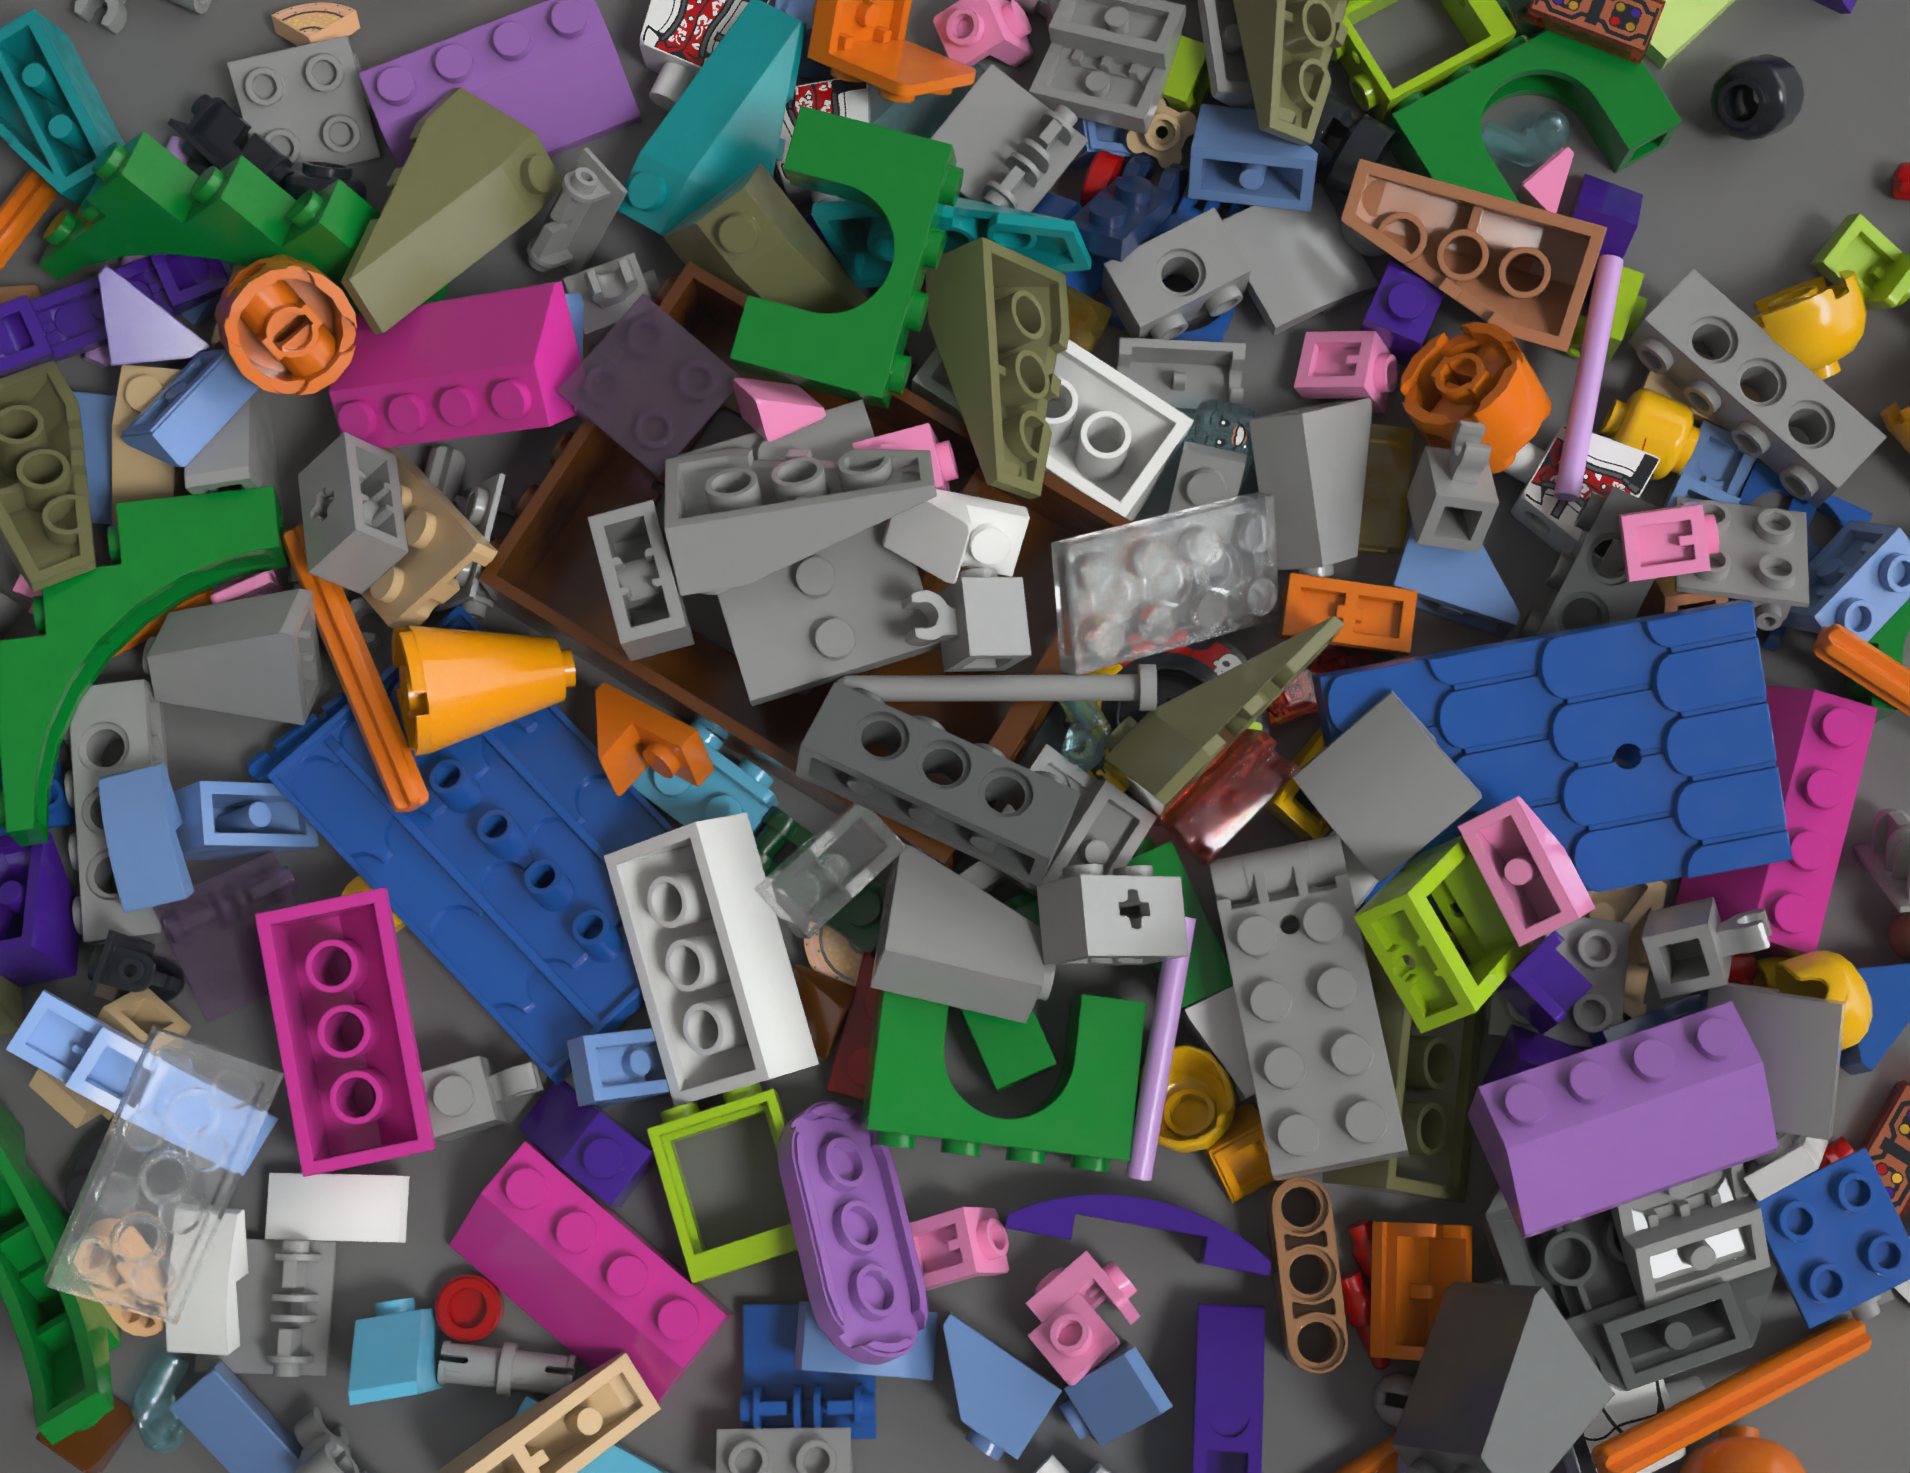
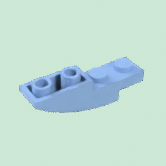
(87, 1055)

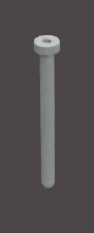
(947, 688)

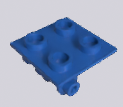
(1836, 1238)
(793, 1398)

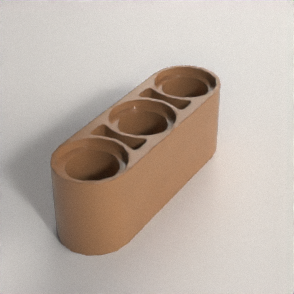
(1326, 1301)

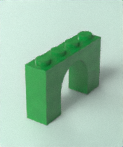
(1610, 95)
(860, 349)
(1020, 1050)
(1082, 1117)

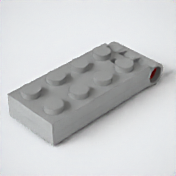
(1307, 1009)

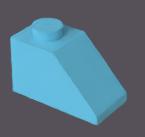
(394, 1353)

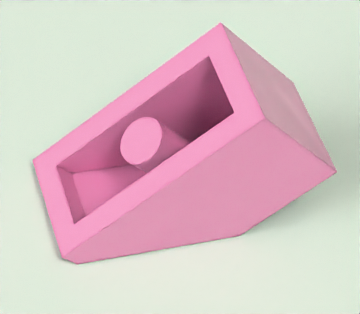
(1526, 870)

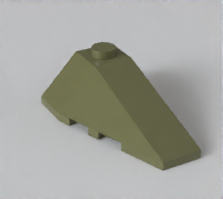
(1288, 60)
(451, 203)
(765, 248)
(999, 338)
(43, 478)
(1191, 732)

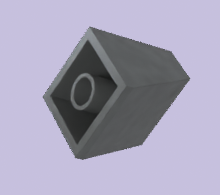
(1498, 1385)

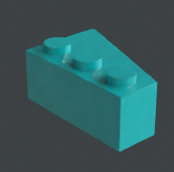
(51, 105)

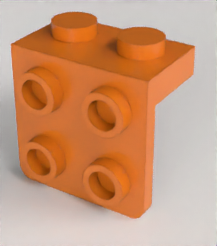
(869, 45)

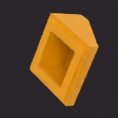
(1241, 1155)

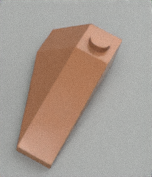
(1484, 251)

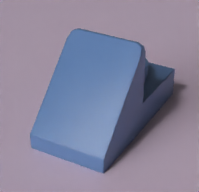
(617, 1068)

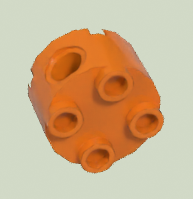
(286, 325)
(1479, 381)

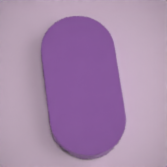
(852, 1234)

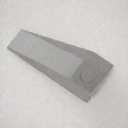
(748, 517)

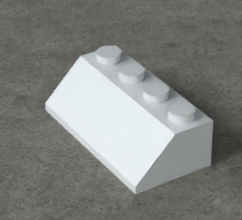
(1104, 427)
(710, 959)

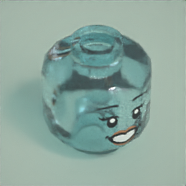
(1224, 427)

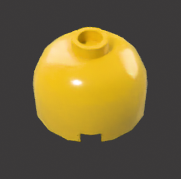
(1816, 321)

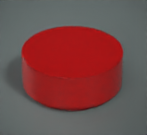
(1101, 172)
(469, 1308)

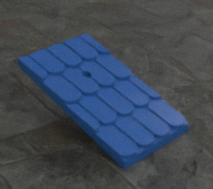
(1548, 711)
(496, 866)

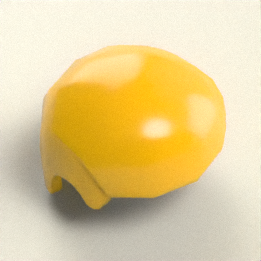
(1833, 978)
(1197, 1101)

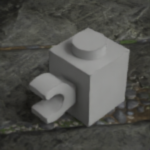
(610, 293)
(1454, 492)
(976, 621)
(1694, 949)
(471, 1095)

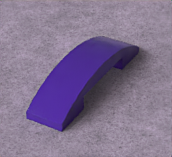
(73, 318)
(1218, 1246)

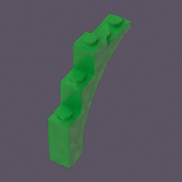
(235, 214)
(163, 557)
(59, 1334)

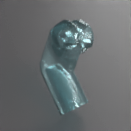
(151, 1402)

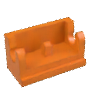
(1372, 614)
(1408, 1282)

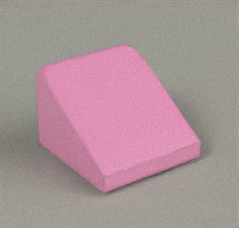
(1546, 184)
(775, 407)

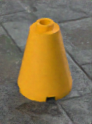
(473, 681)

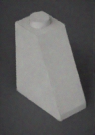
(239, 454)
(1317, 473)
(240, 657)
(956, 943)

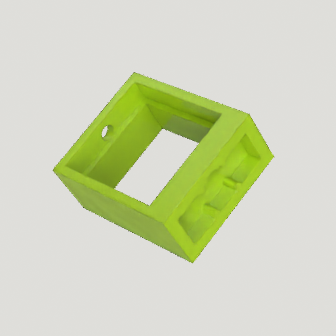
(1479, 21)
(1404, 923)
(687, 1122)

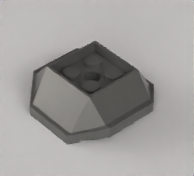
(1599, 1302)

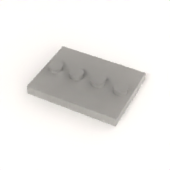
(829, 610)

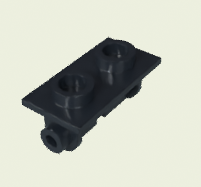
(215, 137)
(128, 966)

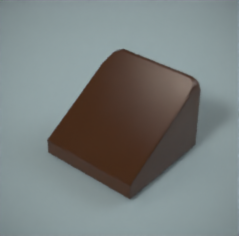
(824, 1005)
(95, 1447)

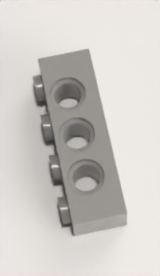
(1788, 389)
(104, 715)

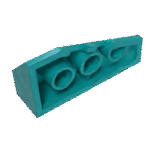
(721, 121)
(866, 242)

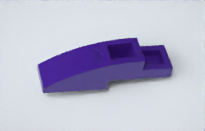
(1228, 1389)

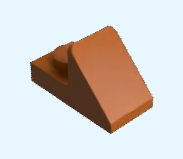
(640, 736)

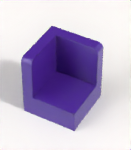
(1544, 985)

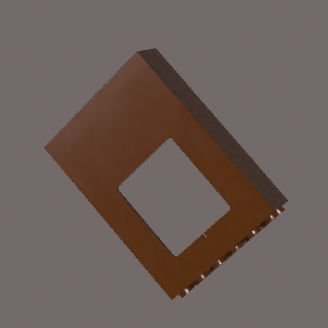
(555, 585)

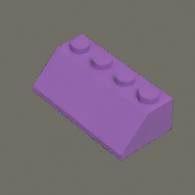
(539, 66)
(1625, 1119)

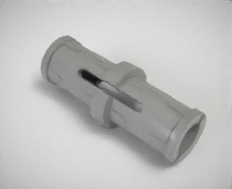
(505, 1368)

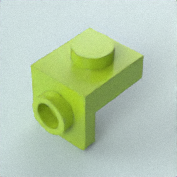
(1877, 262)
(1626, 317)

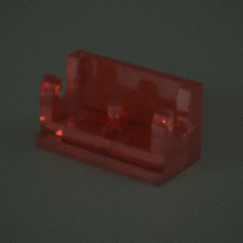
(1228, 795)

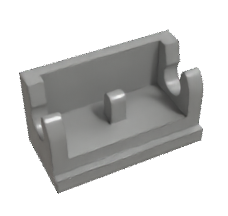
(1184, 370)

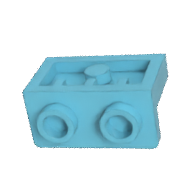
(723, 793)

